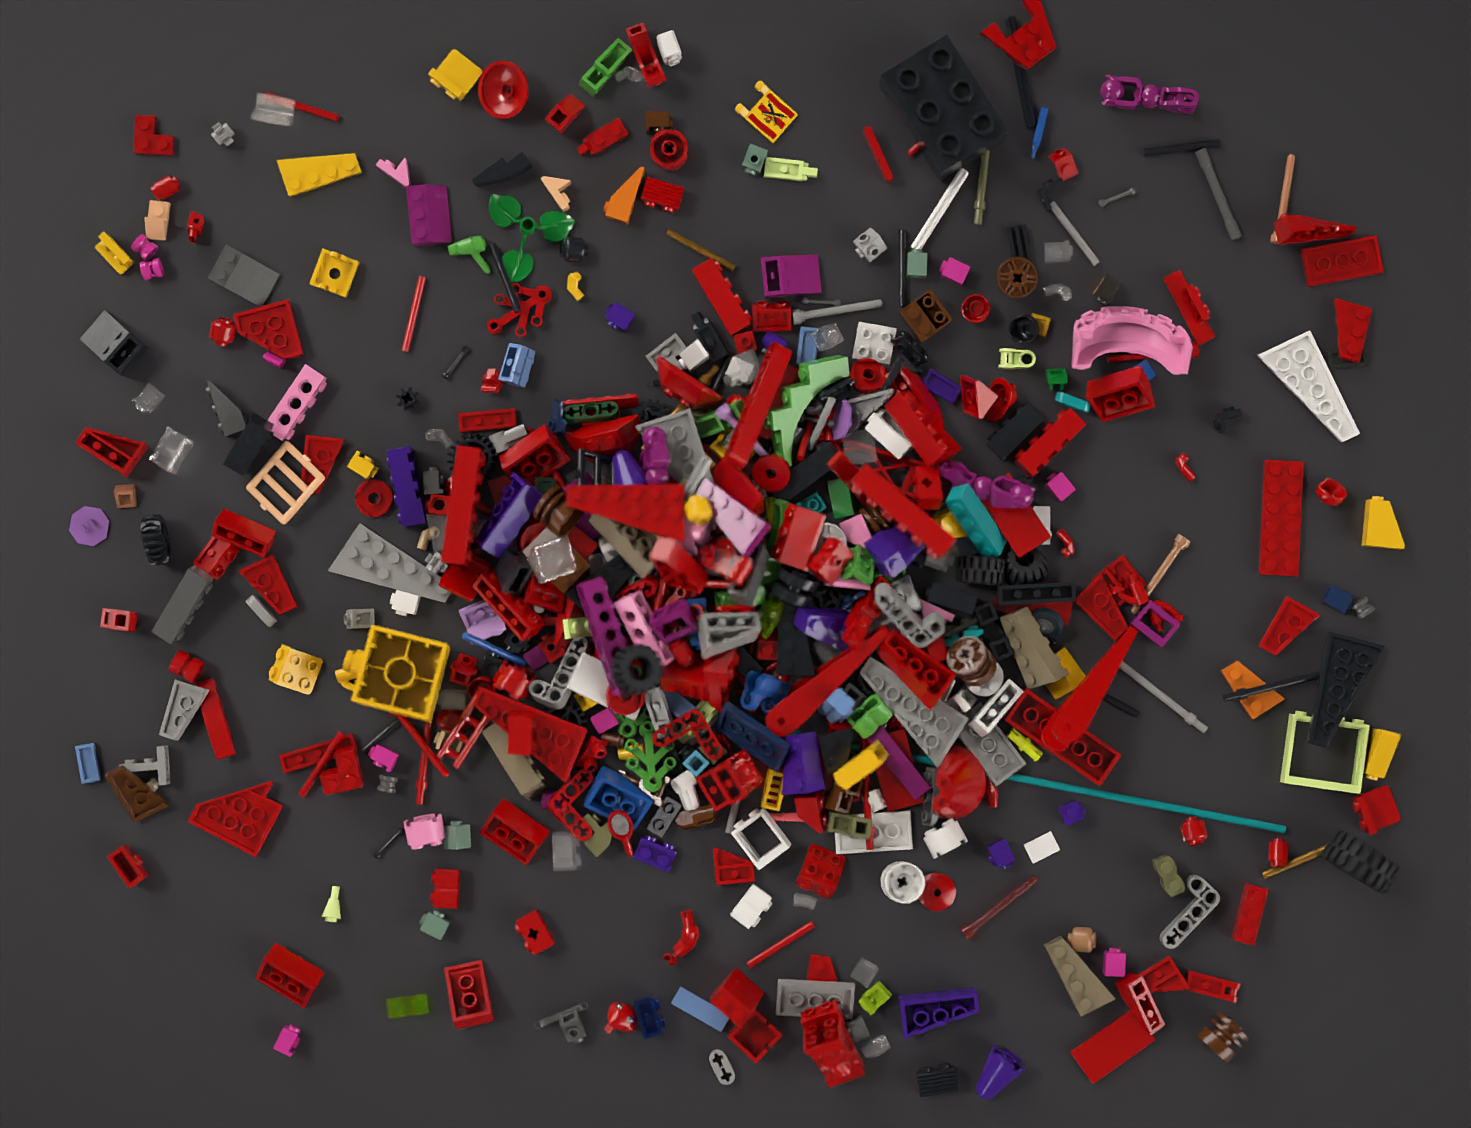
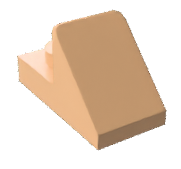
(555, 186)
(157, 220)

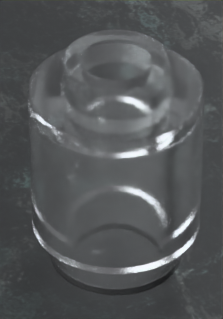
(822, 651)
(875, 1046)

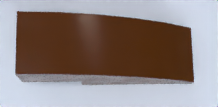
(841, 799)

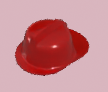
(1006, 398)

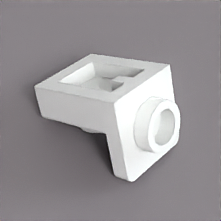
(876, 800)

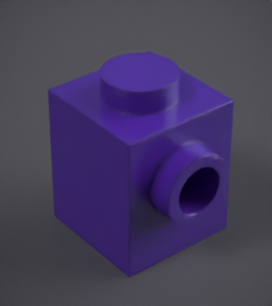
(619, 317)
(1071, 812)
(1000, 854)

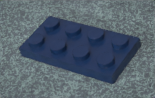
(752, 736)

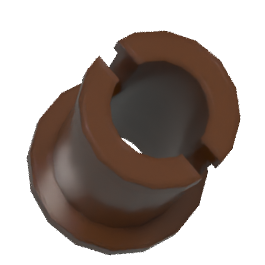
(614, 740)

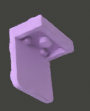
(482, 620)

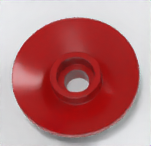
(945, 885)

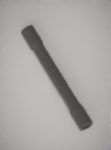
(1206, 165)

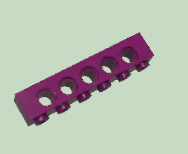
(598, 628)

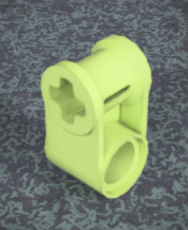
(1014, 359)

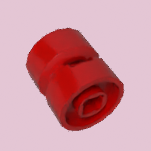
(184, 665)

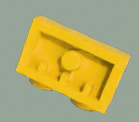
(113, 253)

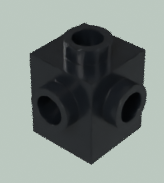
(515, 646)

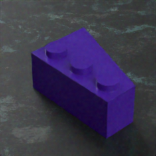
(823, 624)
(802, 765)

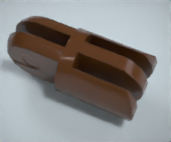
(695, 818)

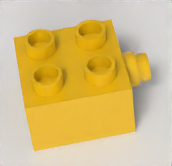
(398, 673)

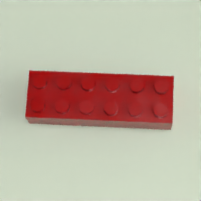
(462, 506)
(902, 511)
(1087, 755)

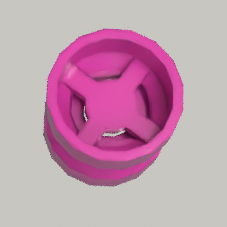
(144, 247)
(151, 269)

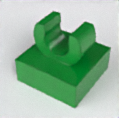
(1056, 376)

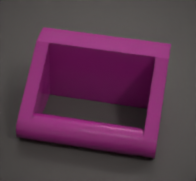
(669, 613)
(1160, 641)

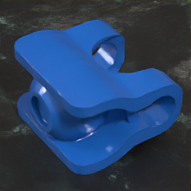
(765, 689)

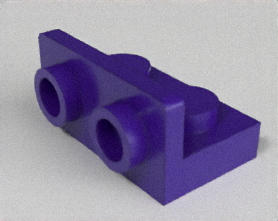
(655, 853)

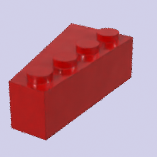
(921, 429)
(1049, 443)
(916, 669)

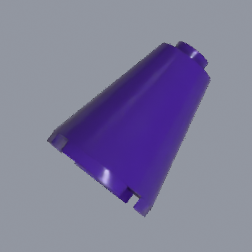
(627, 469)
(998, 1072)

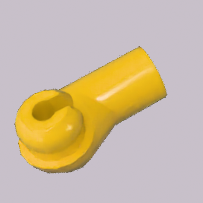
(572, 285)

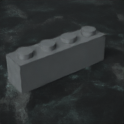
(183, 604)

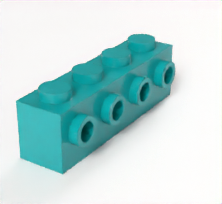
(976, 521)

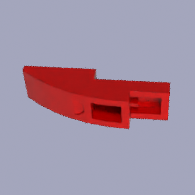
(862, 615)

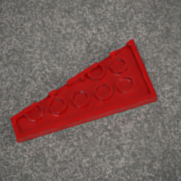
(644, 507)

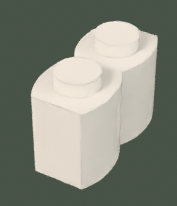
(669, 48)
(751, 906)

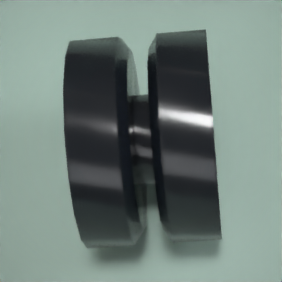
(795, 585)

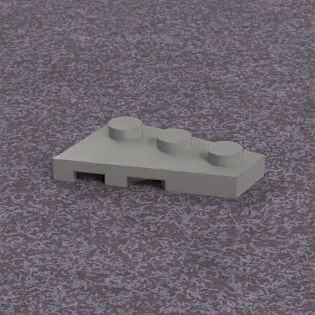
(181, 708)

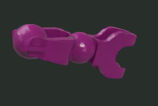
(1149, 96)
(656, 456)
(1002, 491)

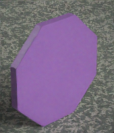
(842, 419)
(89, 526)

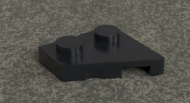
(835, 748)

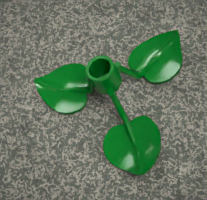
(553, 223)

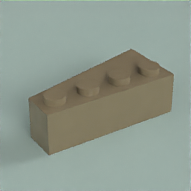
(631, 543)
(1031, 649)
(519, 767)
(1079, 981)

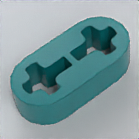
(1072, 402)

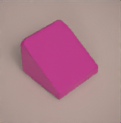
(274, 359)
(604, 720)

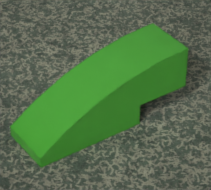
(605, 67)
(711, 424)

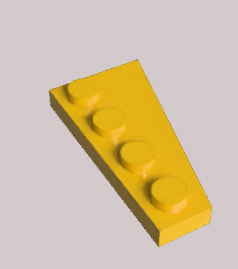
(313, 172)

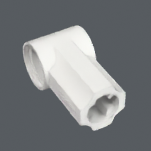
(685, 787)

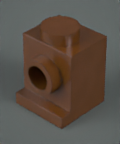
(658, 121)

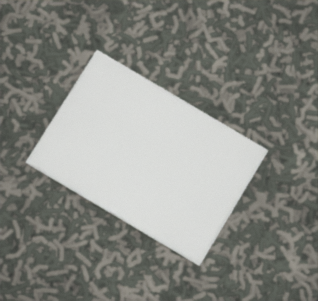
(1041, 847)

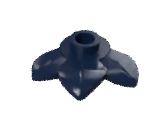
(557, 422)
(850, 600)

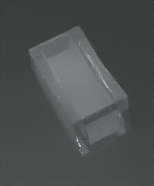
(804, 900)

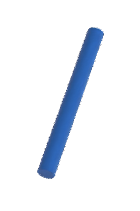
(494, 649)

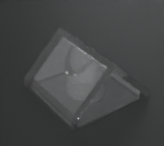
(171, 450)
(552, 559)

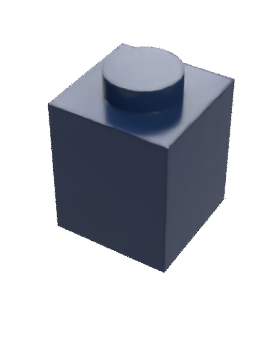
(1337, 599)

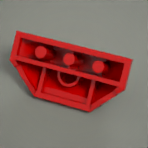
(910, 381)
(684, 387)
(606, 436)

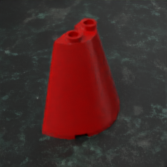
(961, 784)

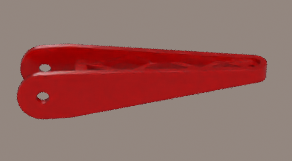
(903, 462)
(811, 691)
(1080, 706)

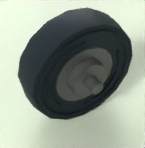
(1049, 622)

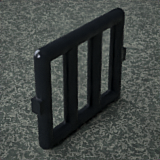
(598, 457)

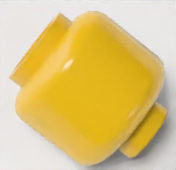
(698, 510)

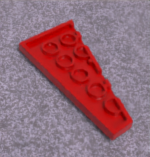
(556, 738)

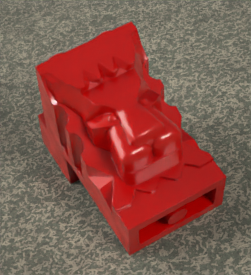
(704, 679)
(730, 780)
(831, 1044)

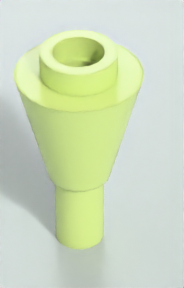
(332, 909)

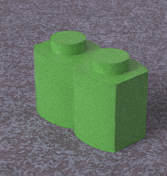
(869, 716)

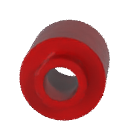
(165, 187)
(682, 652)
(1278, 853)

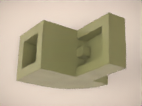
(849, 824)
(601, 838)

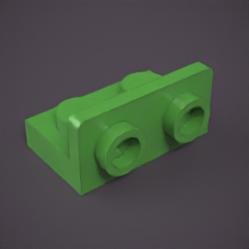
(860, 565)

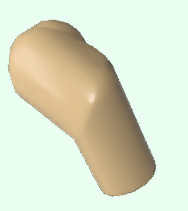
(424, 539)

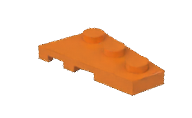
(1239, 677)

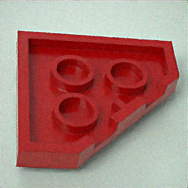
(271, 328)

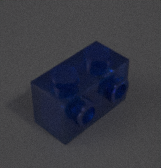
(648, 1016)

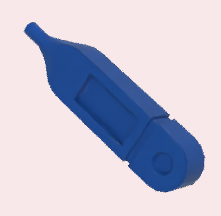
(1039, 130)

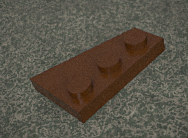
(134, 794)

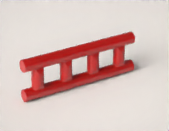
(455, 733)

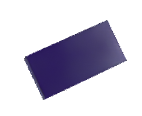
(941, 386)

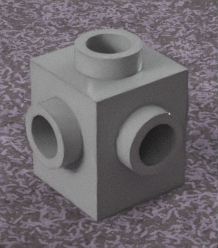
(869, 245)

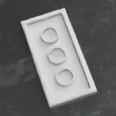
(592, 683)
(892, 833)

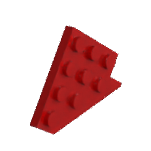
(239, 817)

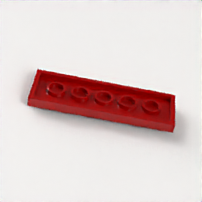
(1281, 518)

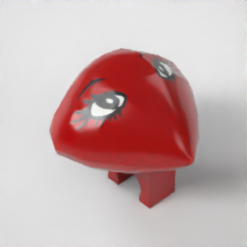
(621, 1018)

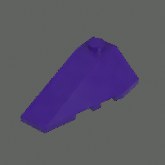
(892, 550)

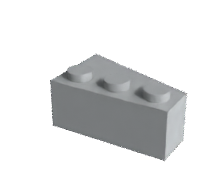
(726, 631)

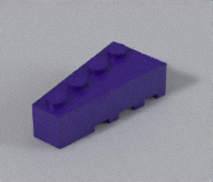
(407, 486)
(509, 515)
(935, 1009)

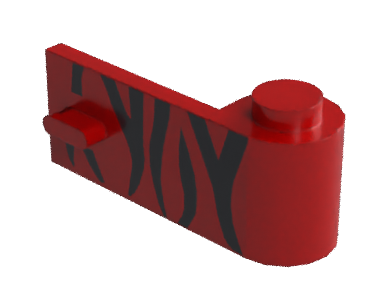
(725, 563)

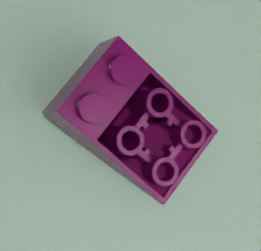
(790, 275)

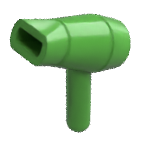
(473, 246)

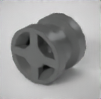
(1362, 607)
(387, 783)

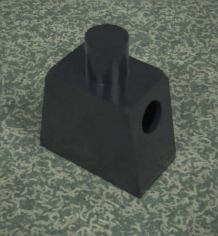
(513, 571)

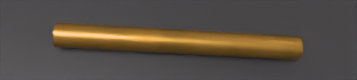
(699, 249)
(1294, 862)

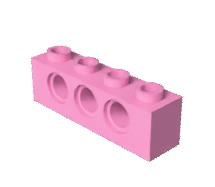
(306, 375)
(636, 617)

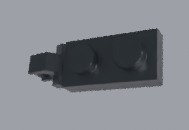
(709, 338)

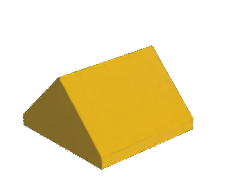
(1068, 682)

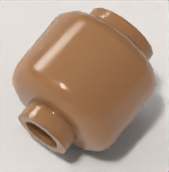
(1082, 939)

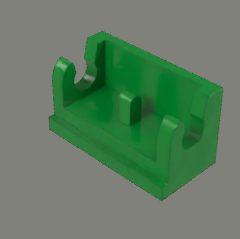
(842, 499)

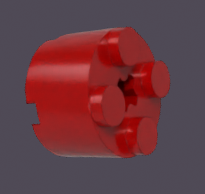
(669, 139)
(514, 679)

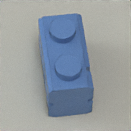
(517, 365)
(837, 706)

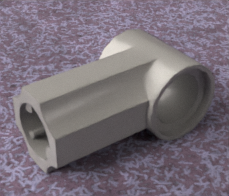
(506, 439)

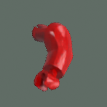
(688, 939)

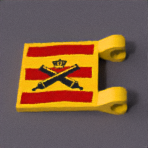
(769, 115)

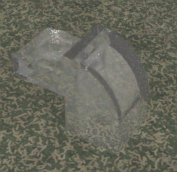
(748, 368)

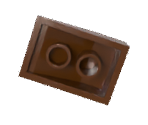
(581, 564)

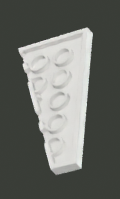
(1306, 374)

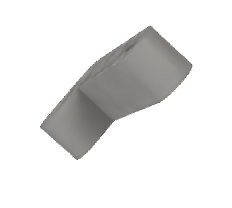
(906, 613)
(563, 672)
(1186, 913)

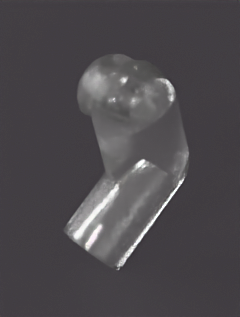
(629, 73)

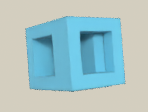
(695, 763)

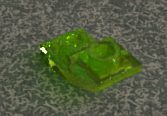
(771, 614)
(407, 1005)

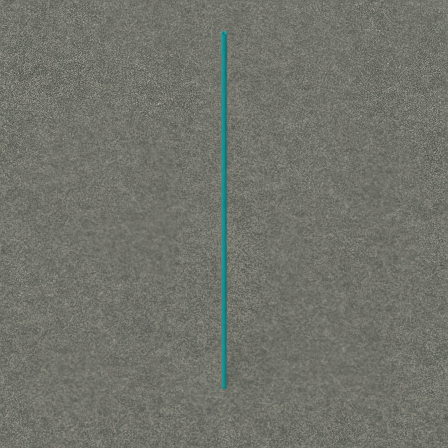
(1117, 797)

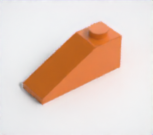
(623, 200)

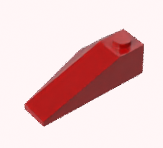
(1304, 229)

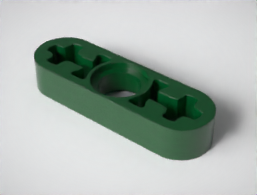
(605, 416)

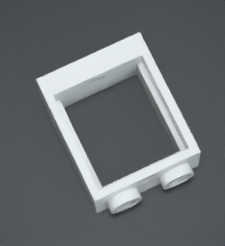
(888, 433)
(749, 849)

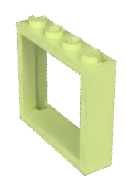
(1355, 786)

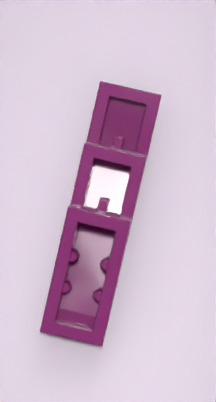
(901, 764)

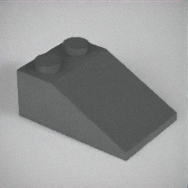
(243, 276)

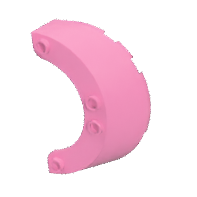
(1133, 332)

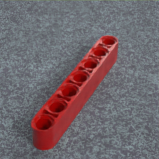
(757, 405)

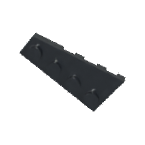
(613, 572)
(792, 645)

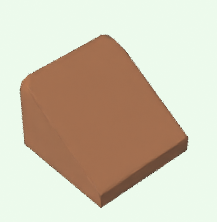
(125, 496)

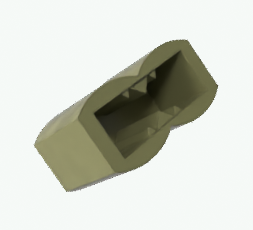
(1169, 879)

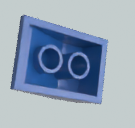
(614, 792)

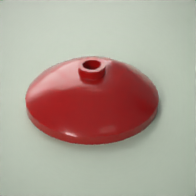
(495, 86)

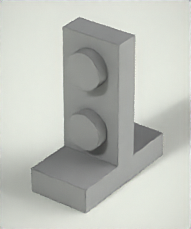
(161, 765)

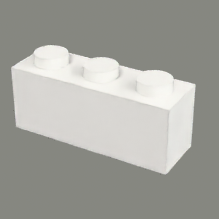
(995, 708)

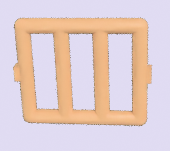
(263, 474)

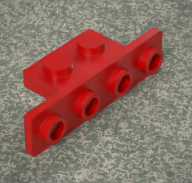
(1190, 306)
(623, 402)

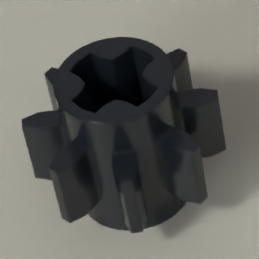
(410, 403)

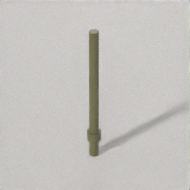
(979, 204)

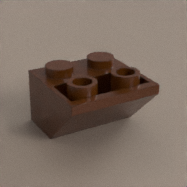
(925, 316)

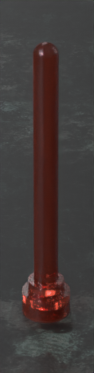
(970, 929)

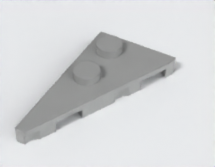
(865, 406)

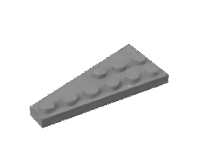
(379, 562)
(931, 729)

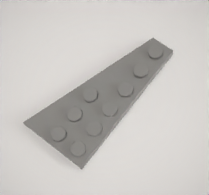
(682, 444)

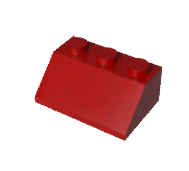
(1120, 394)
(535, 455)
(738, 485)
(798, 536)
(514, 831)
(289, 975)

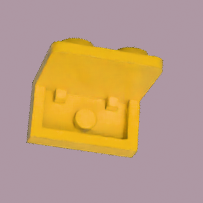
(455, 75)
(295, 669)

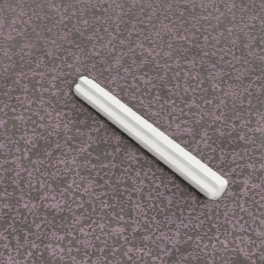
(940, 209)

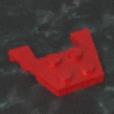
(1029, 42)

